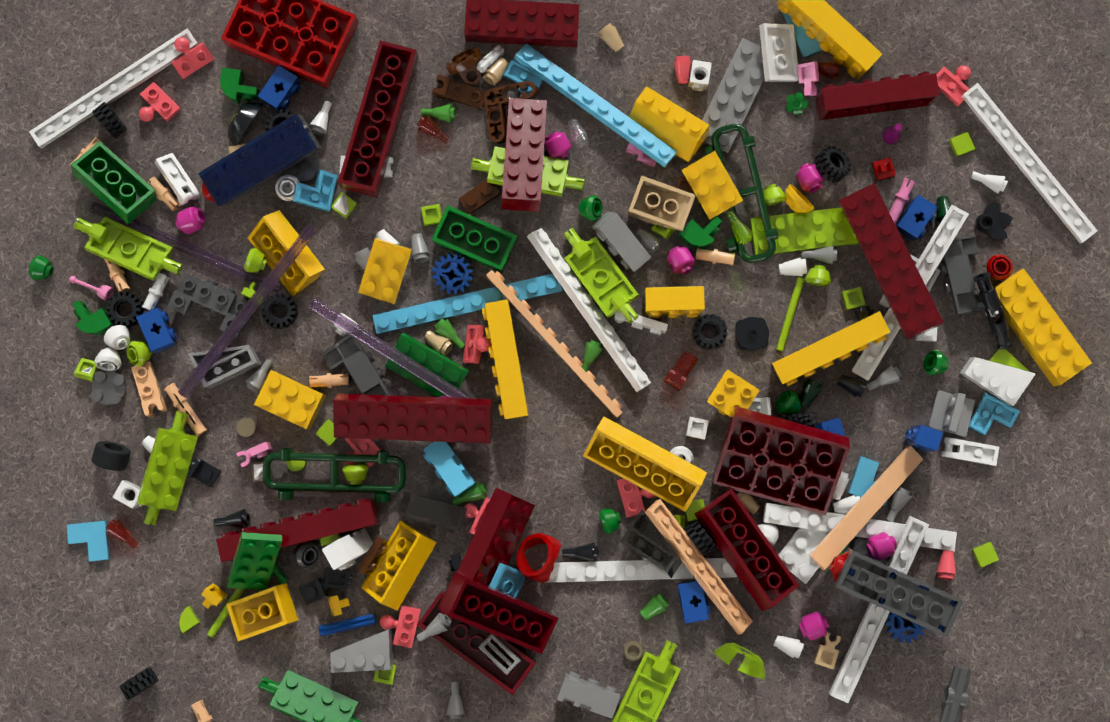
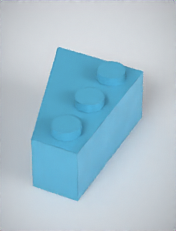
(449, 467)

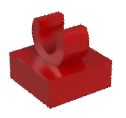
(883, 169)

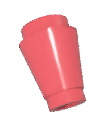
(682, 68)
(946, 566)

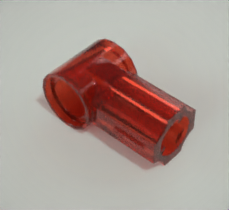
(678, 374)

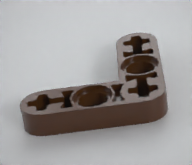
(498, 105)

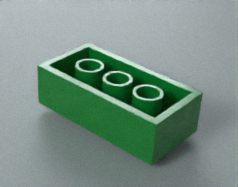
(113, 182)
(474, 239)

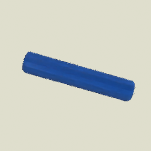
(348, 624)

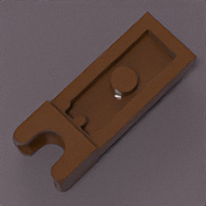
(459, 92)

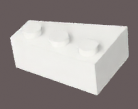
(997, 379)
(347, 549)

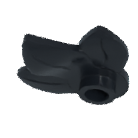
(995, 222)

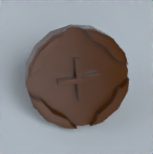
(465, 62)

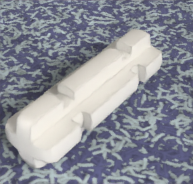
(490, 59)

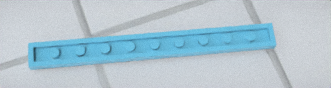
(595, 105)
(462, 304)

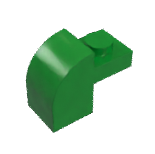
(232, 85)
(696, 237)
(90, 323)

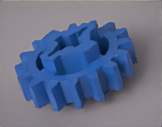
(445, 272)
(901, 628)

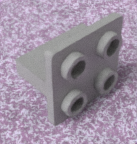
(951, 413)

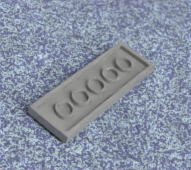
(735, 92)

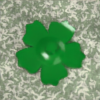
(796, 103)

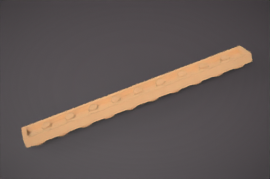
(561, 349)

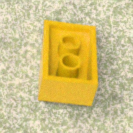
(262, 612)

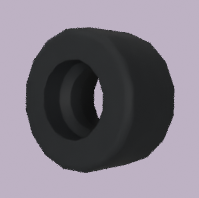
(110, 456)

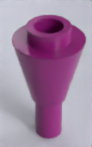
(892, 134)

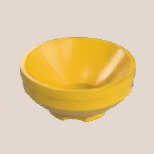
(797, 200)

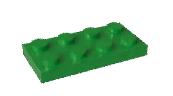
(431, 360)
(254, 561)

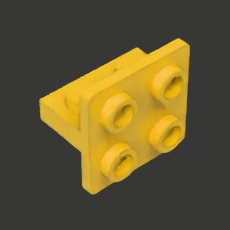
(732, 392)

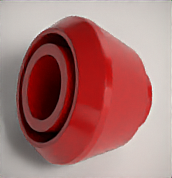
(1004, 267)

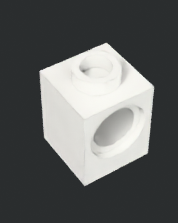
(703, 68)
(122, 494)

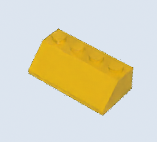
(670, 123)
(273, 238)
(399, 565)

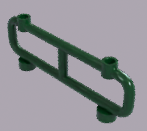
(771, 234)
(286, 490)

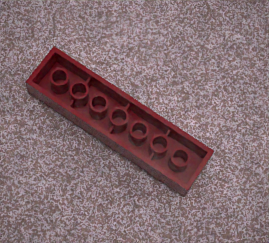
(378, 119)
(890, 262)
(413, 418)
(308, 526)

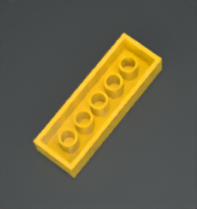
(832, 33)
(1040, 329)
(830, 348)
(506, 359)
(644, 464)

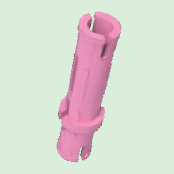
(901, 199)

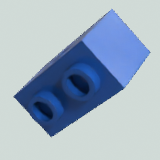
(280, 79)
(918, 207)
(157, 341)
(923, 438)
(690, 612)

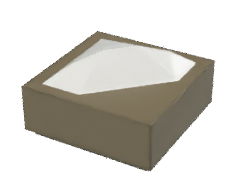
(257, 471)

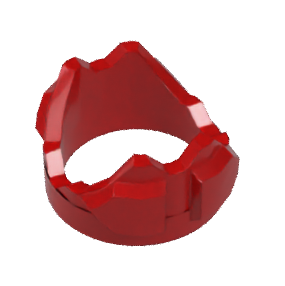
(553, 549)

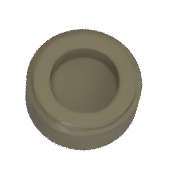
(246, 427)
(633, 650)

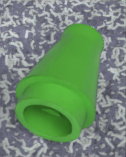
(655, 606)

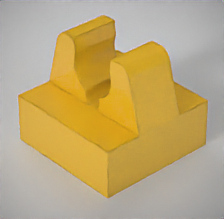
(213, 596)
(336, 604)

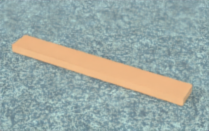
(866, 507)
(698, 566)

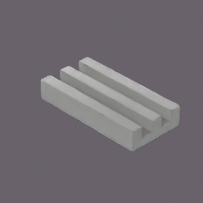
(511, 665)

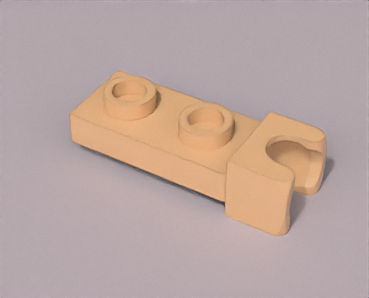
(148, 388)

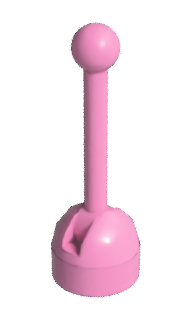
(103, 292)

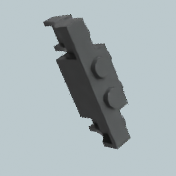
(959, 276)
(209, 296)
(359, 364)

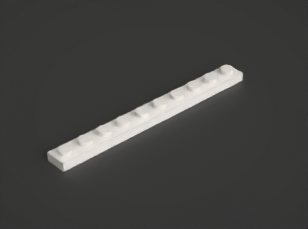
(109, 91)
(1029, 163)
(926, 266)
(588, 309)
(811, 520)
(626, 571)
(876, 616)

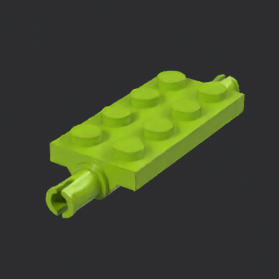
(553, 177)
(128, 248)
(601, 276)
(167, 469)
(649, 687)

